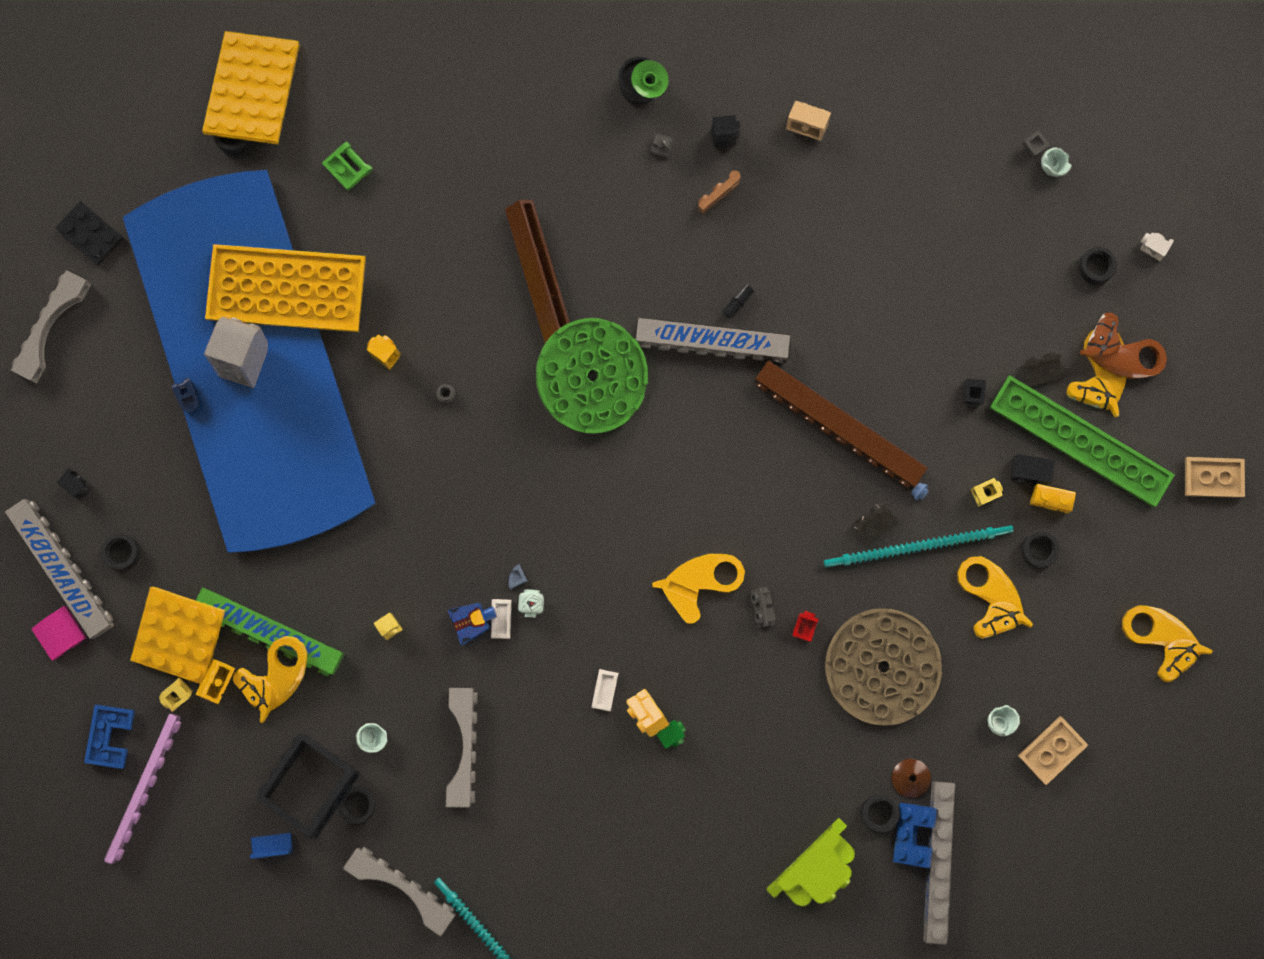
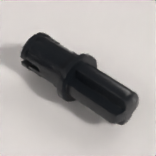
(737, 301)

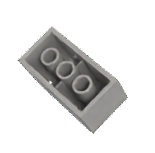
(237, 351)

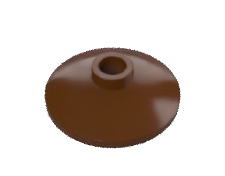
(901, 775)

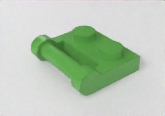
(342, 170)

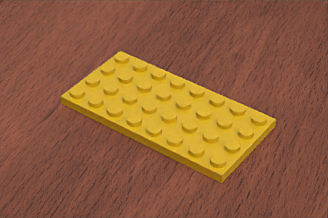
(286, 288)

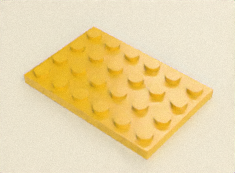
(251, 88)

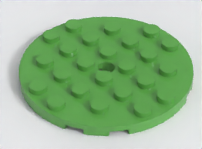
(564, 370)

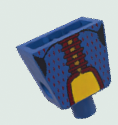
(471, 621)

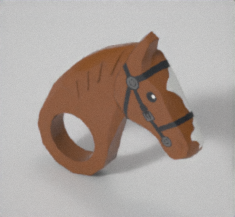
(1119, 359)

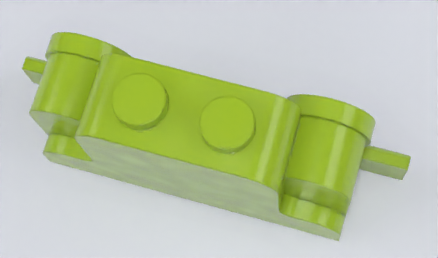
(818, 869)

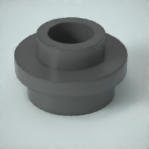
(445, 387)

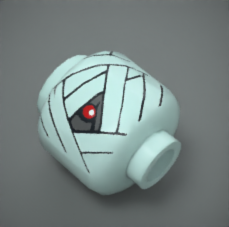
(531, 603)

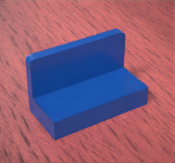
(271, 845)

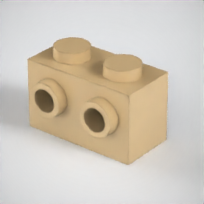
(808, 120)

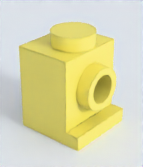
(995, 492)
(388, 626)
(172, 702)

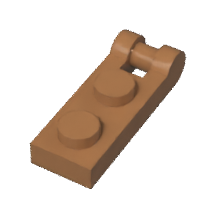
(719, 192)

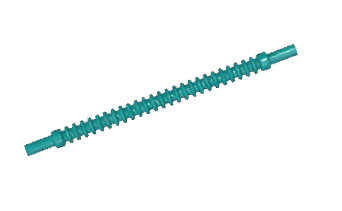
(989, 533)
(451, 897)

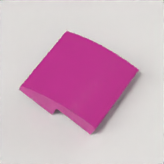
(59, 633)

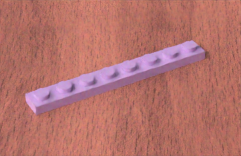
(140, 795)

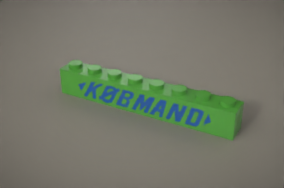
(267, 630)

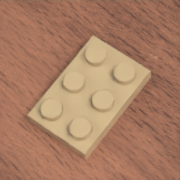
(1214, 477)
(1052, 750)

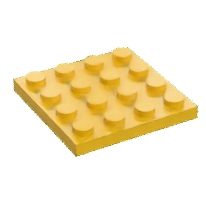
(177, 635)

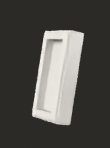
(502, 623)
(604, 690)

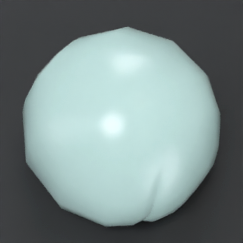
(1055, 162)
(1003, 720)
(371, 738)

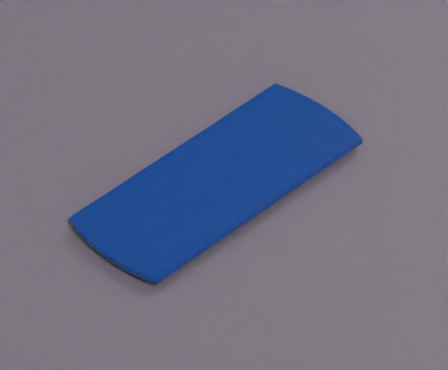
(273, 453)

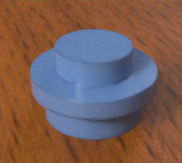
(920, 491)

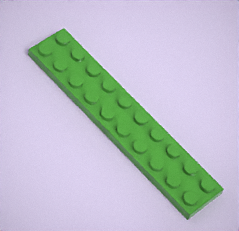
(1082, 441)

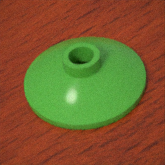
(657, 75)

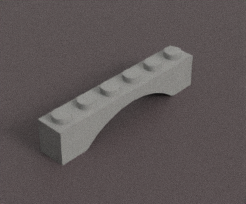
(31, 361)
(459, 790)
(433, 913)

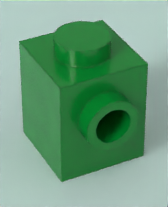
(672, 734)

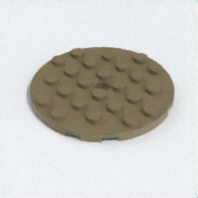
(912, 670)

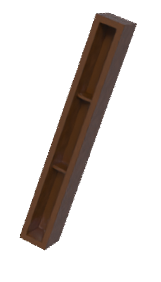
(537, 267)

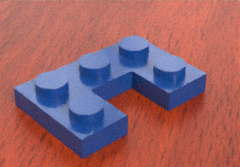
(98, 748)
(906, 835)

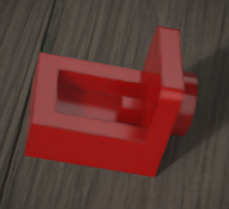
(805, 626)

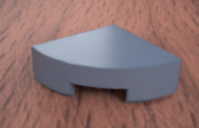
(516, 577)

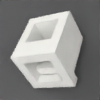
(1155, 245)

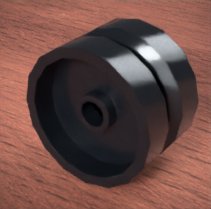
(625, 83)

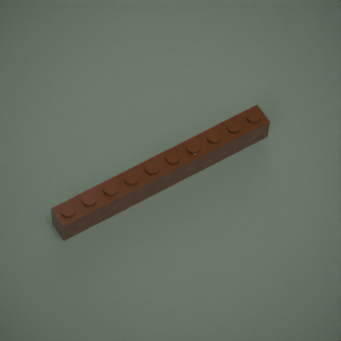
(840, 424)

